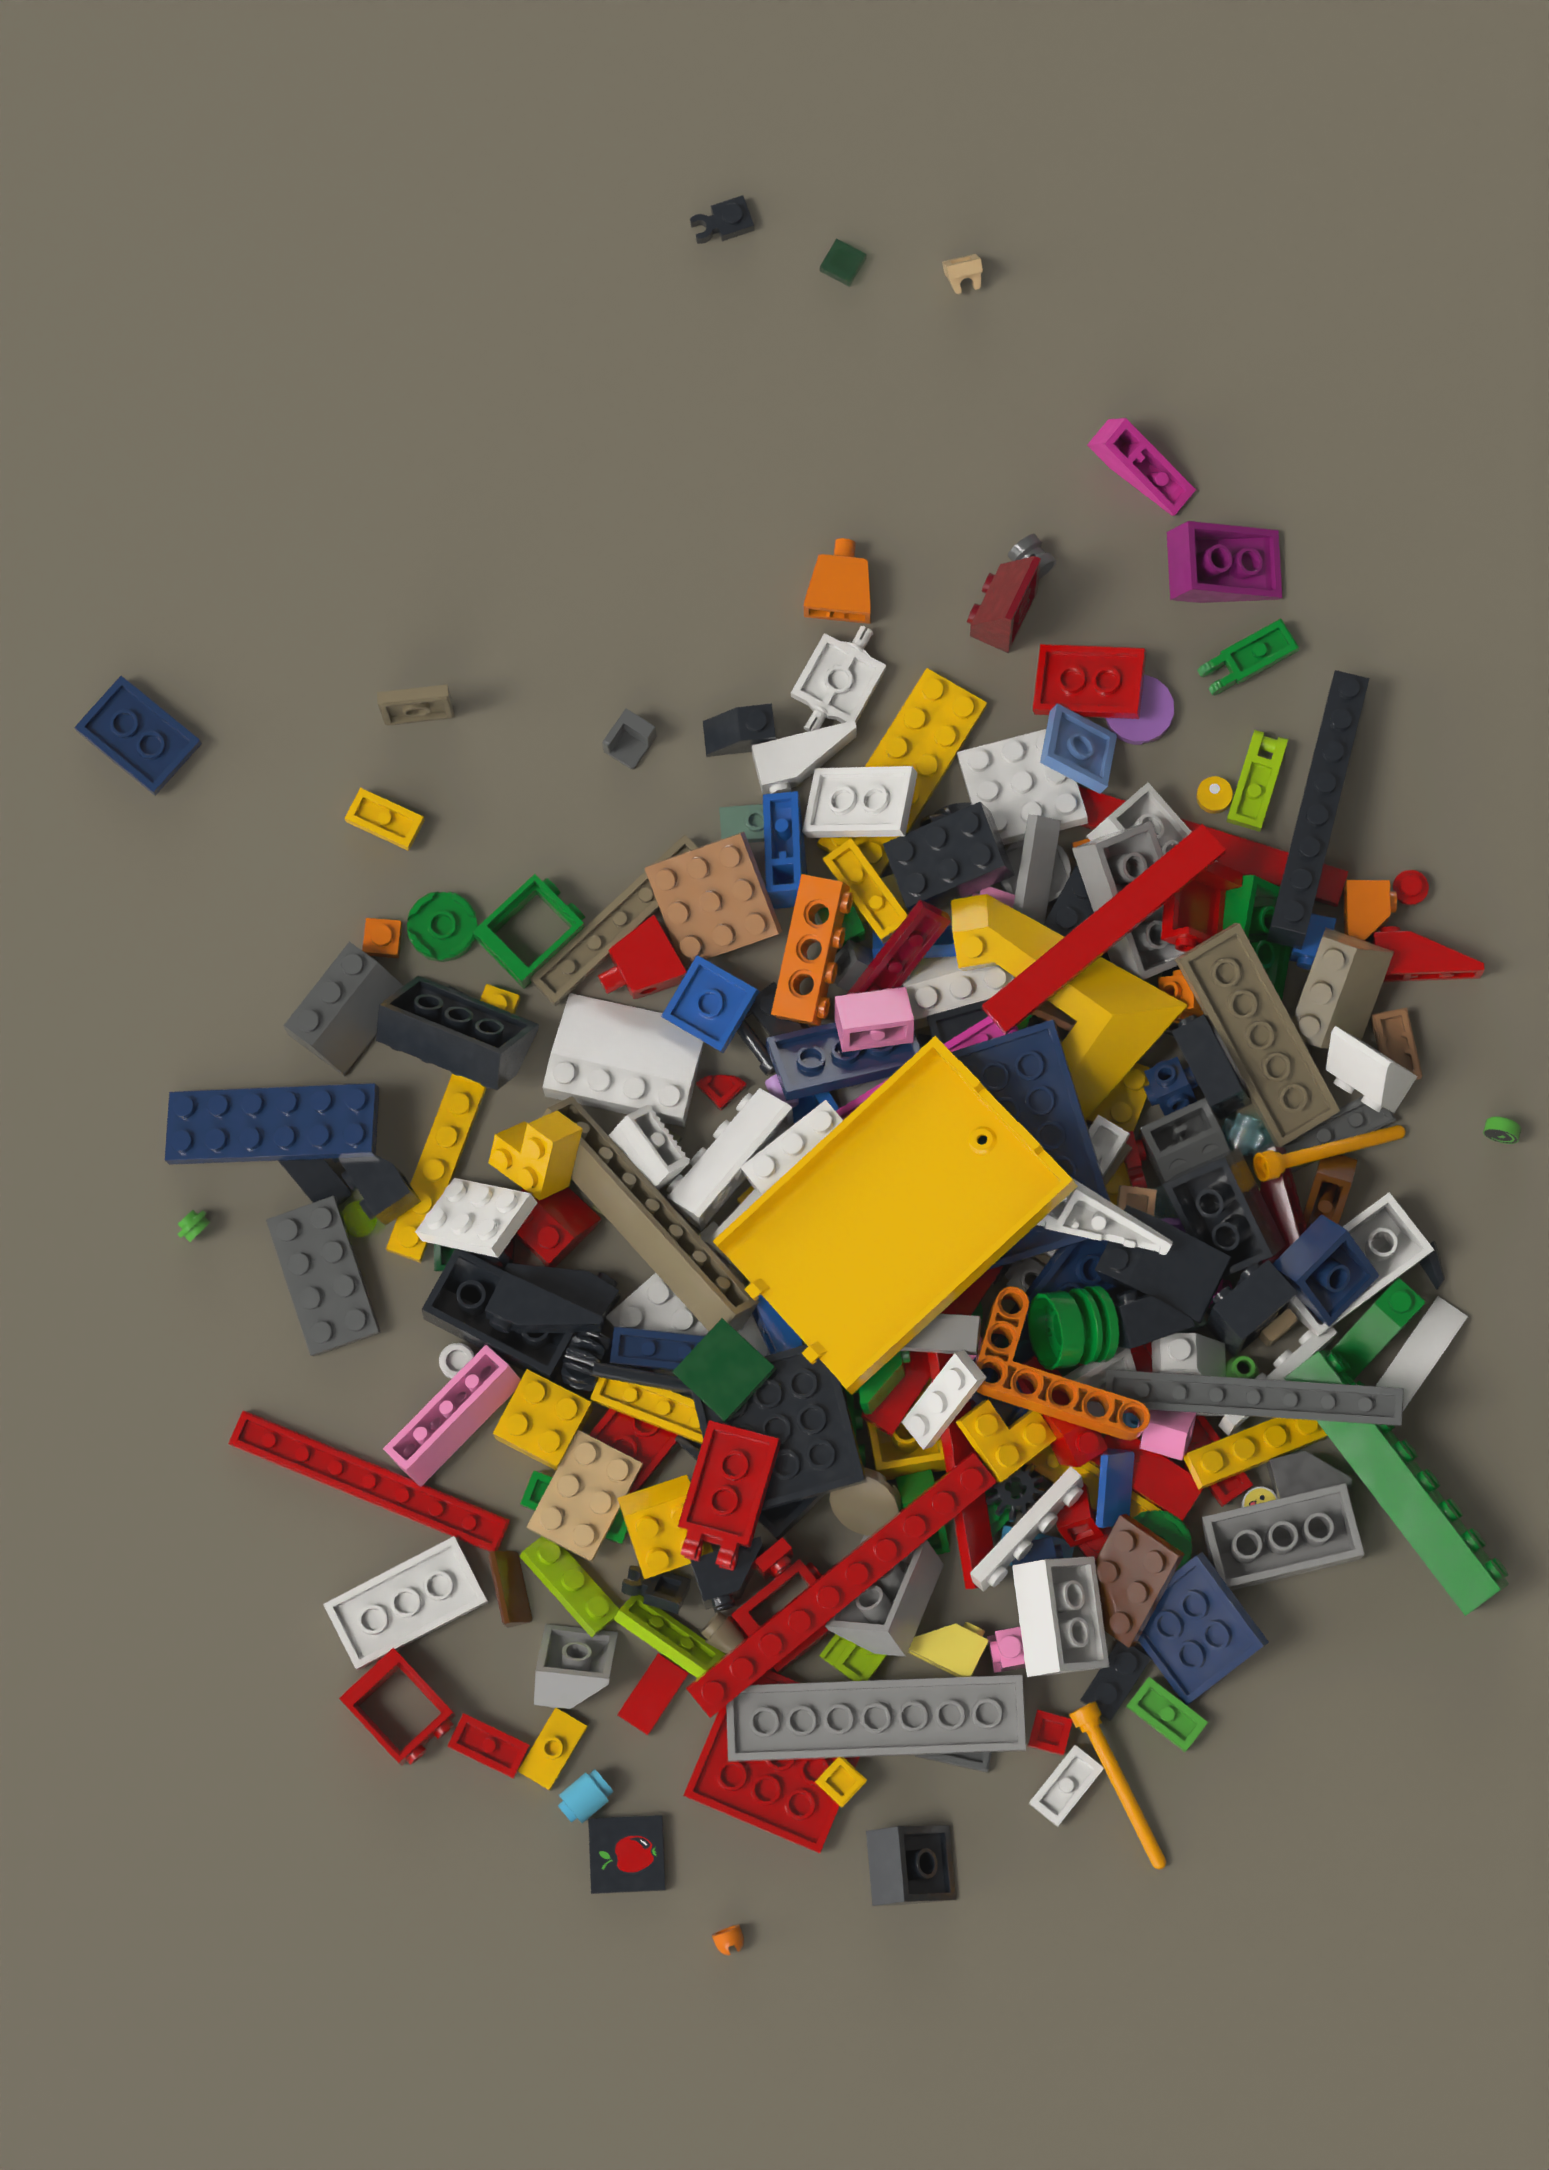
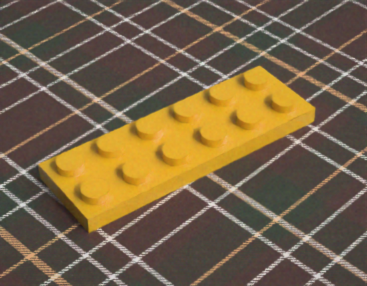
(924, 736)

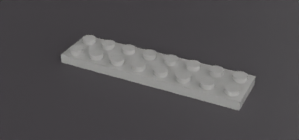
(877, 1718)

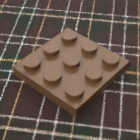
(713, 899)

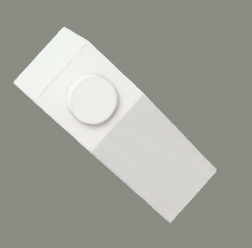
(792, 759)

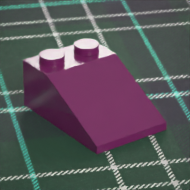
(1223, 563)

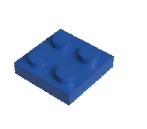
(710, 1004)

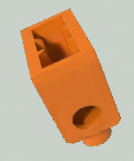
(839, 586)

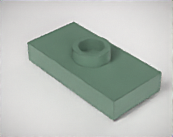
(743, 818)

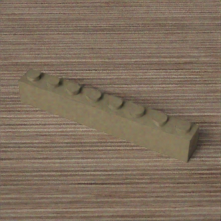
(654, 1226)

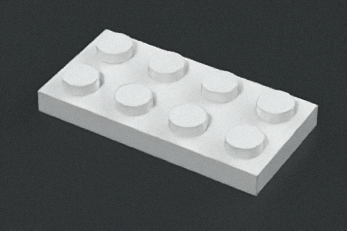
(405, 1603)

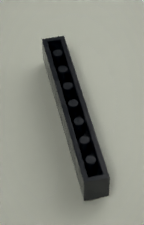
(1317, 810)

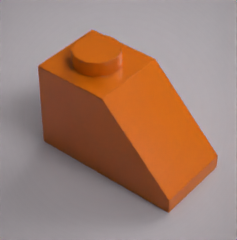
(1367, 907)

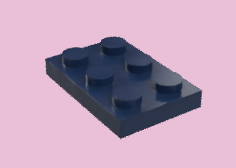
(138, 735)

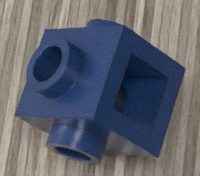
(1170, 1086)

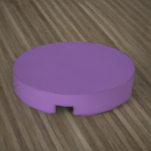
(1154, 719)

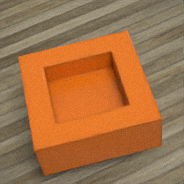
(382, 937)

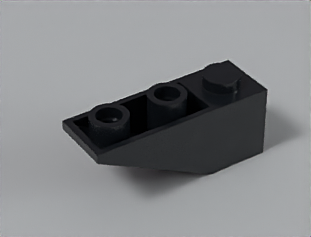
(381, 1185)

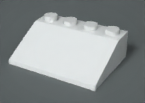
(622, 1060)

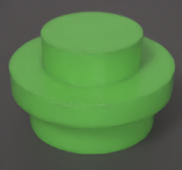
(192, 1224)

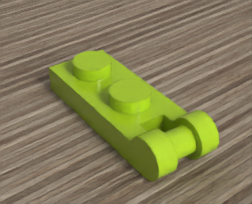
(1256, 782)

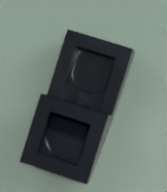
(316, 1179)

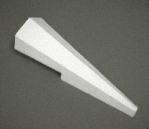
(1095, 1218)

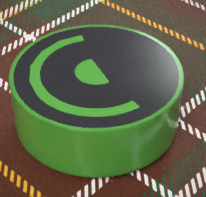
(1502, 1129)

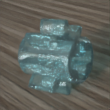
(1244, 1133)

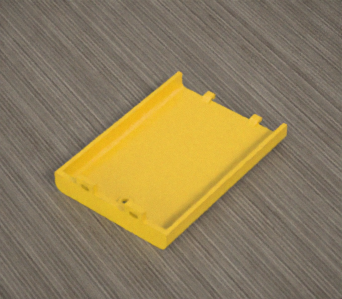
(894, 1215)

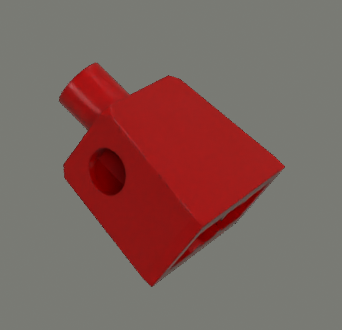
(643, 962)

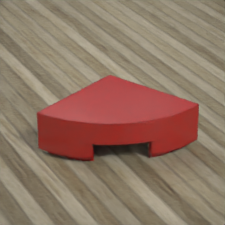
(721, 1088)

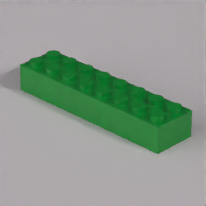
(1409, 1495)

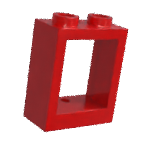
(748, 1625)
(372, 1681)

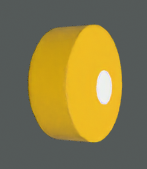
(1214, 795)

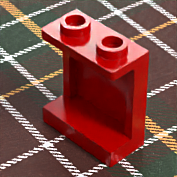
(1199, 907)

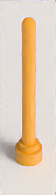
(1270, 1164)
(1088, 1720)

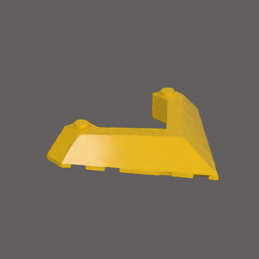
(1113, 1009)

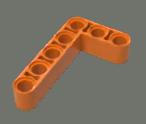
(1044, 1382)

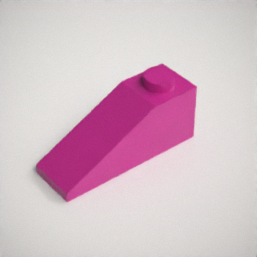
(1141, 464)

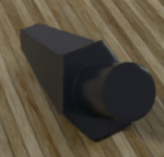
(1432, 1266)

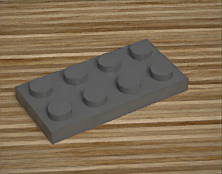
(323, 1276)

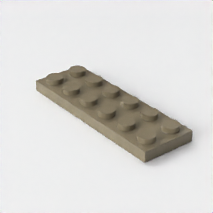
(1257, 1034)

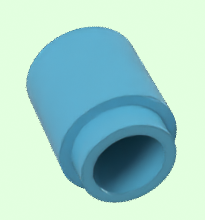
(584, 1796)

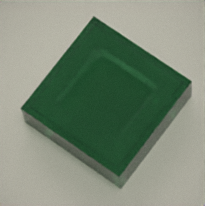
(842, 262)

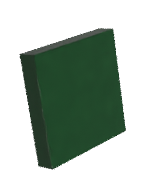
(724, 1370)

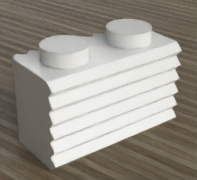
(650, 1146)

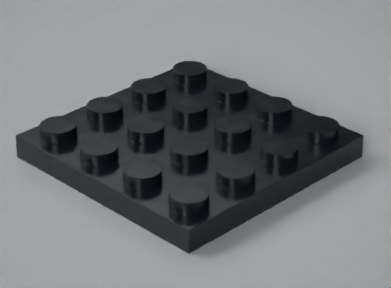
(811, 1418)

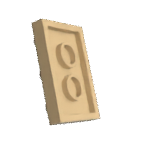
(584, 1495)

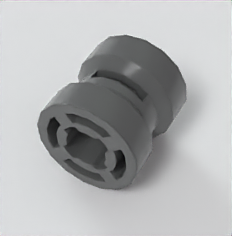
(1030, 547)

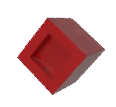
(1078, 1522)

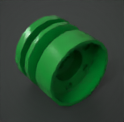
(1073, 1327)

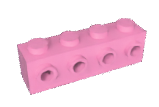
(453, 1415)

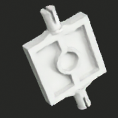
(838, 679)

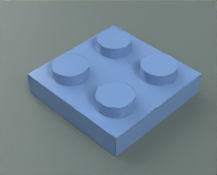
(1078, 748)

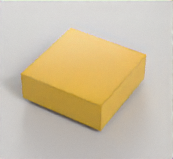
(841, 1781)

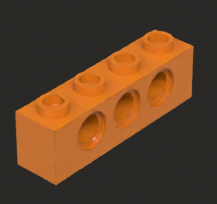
(811, 896)

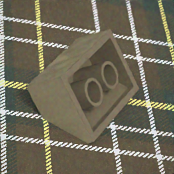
(1340, 988)

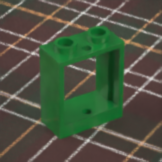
(548, 892)

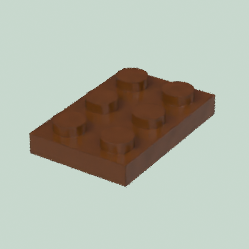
(1133, 1577)

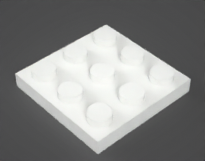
(1015, 783)

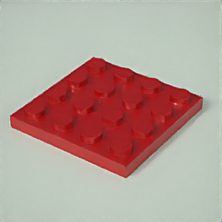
(768, 1793)

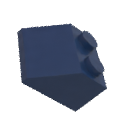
(1326, 1269)

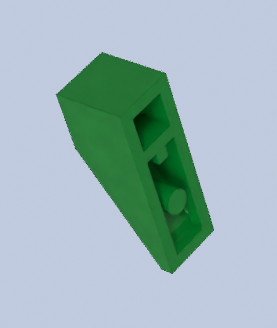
(1379, 1326)

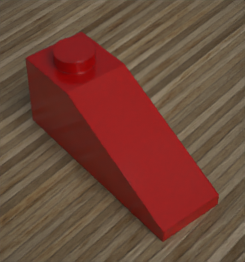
(1423, 959)
(1074, 1443)

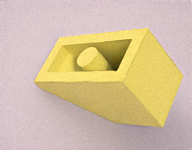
(951, 1648)

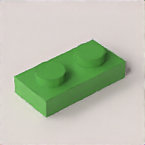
(1167, 1714)

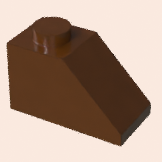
(1330, 1188)

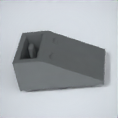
(1182, 1140)

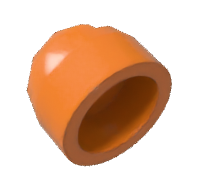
(729, 1937)

